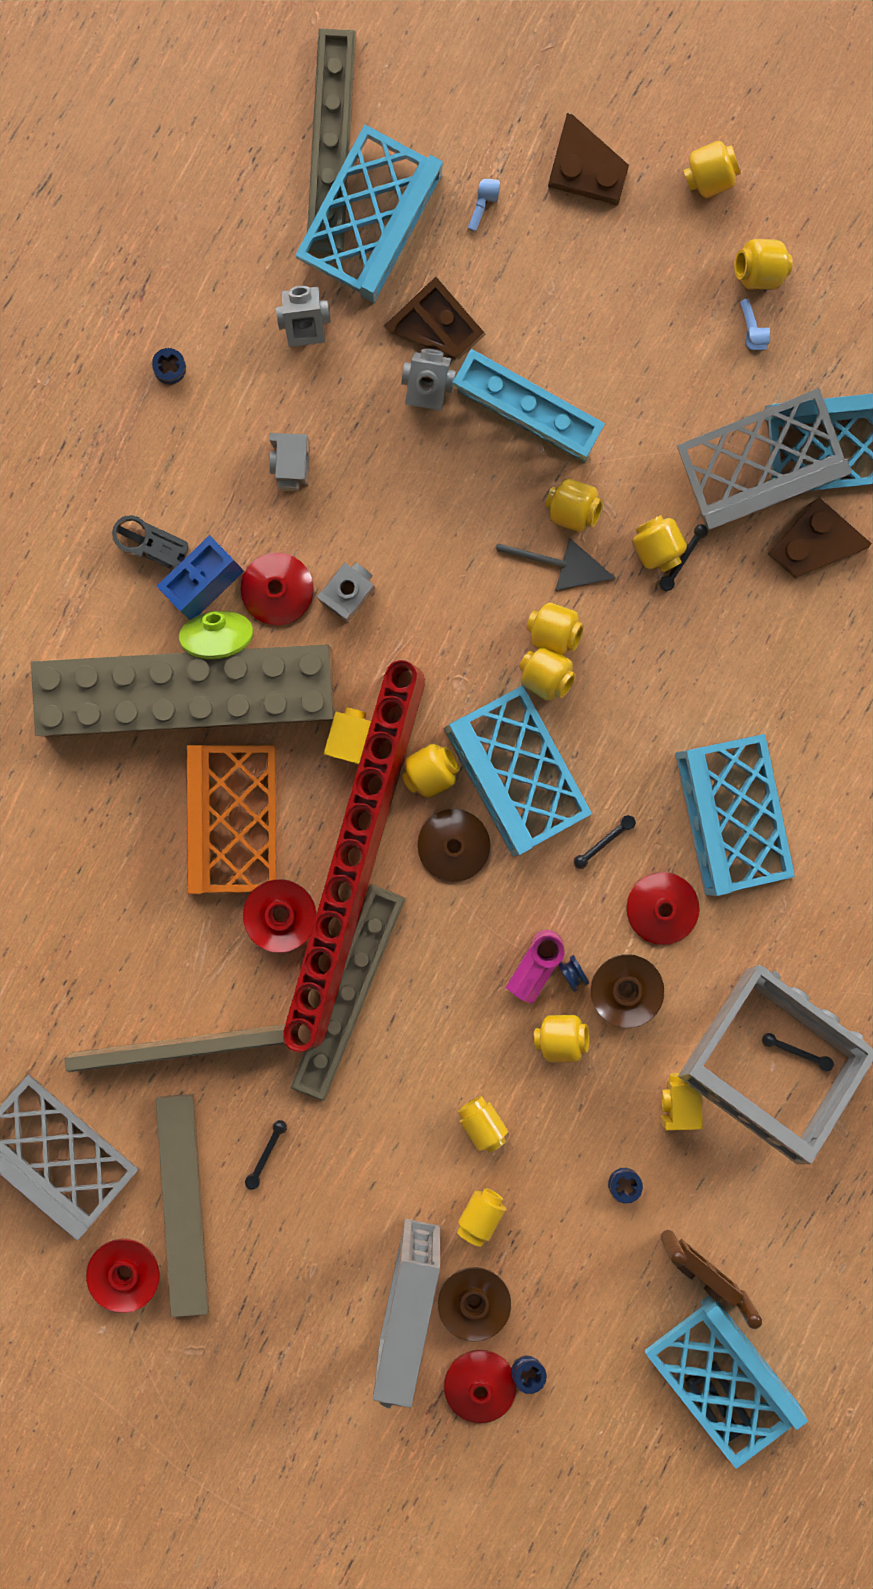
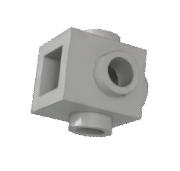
(303, 316)
(425, 391)

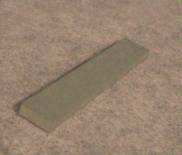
(331, 127)
(367, 948)
(174, 1048)
(182, 1205)

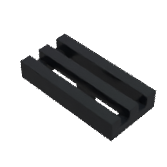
(692, 1383)

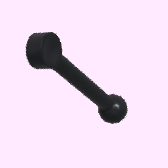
(667, 583)
(627, 822)
(824, 1062)
(252, 1180)

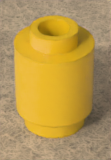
(483, 1124)
(481, 1217)

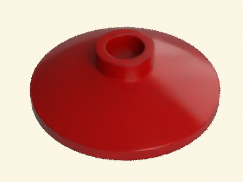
(281, 607)
(649, 895)
(266, 929)
(120, 1292)
(476, 1370)

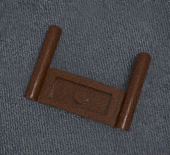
(716, 1282)

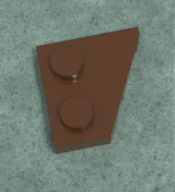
(587, 165)
(436, 322)
(817, 541)

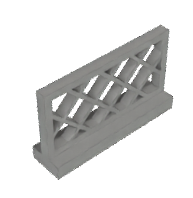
(774, 490)
(38, 1187)

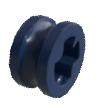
(170, 377)
(573, 973)
(622, 1196)
(533, 1384)

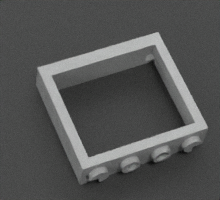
(823, 1023)
(407, 1314)

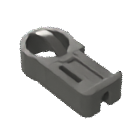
(156, 544)

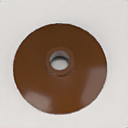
(453, 825)
(636, 1007)
(474, 1321)

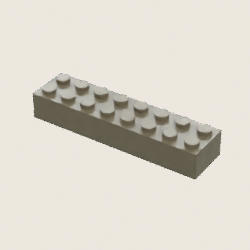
(182, 691)

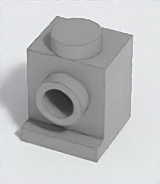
(290, 460)
(342, 604)

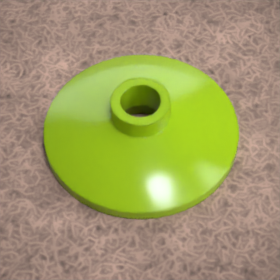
(216, 634)

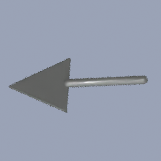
(576, 568)

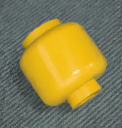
(712, 169)
(763, 264)
(574, 505)
(659, 543)
(555, 628)
(547, 673)
(430, 770)
(562, 1038)

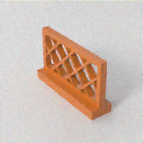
(198, 817)

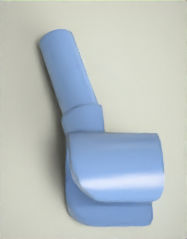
(487, 191)
(755, 337)

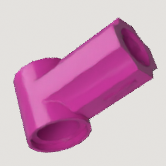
(535, 969)

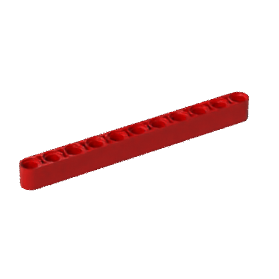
(341, 870)

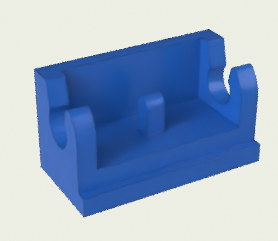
(200, 578)

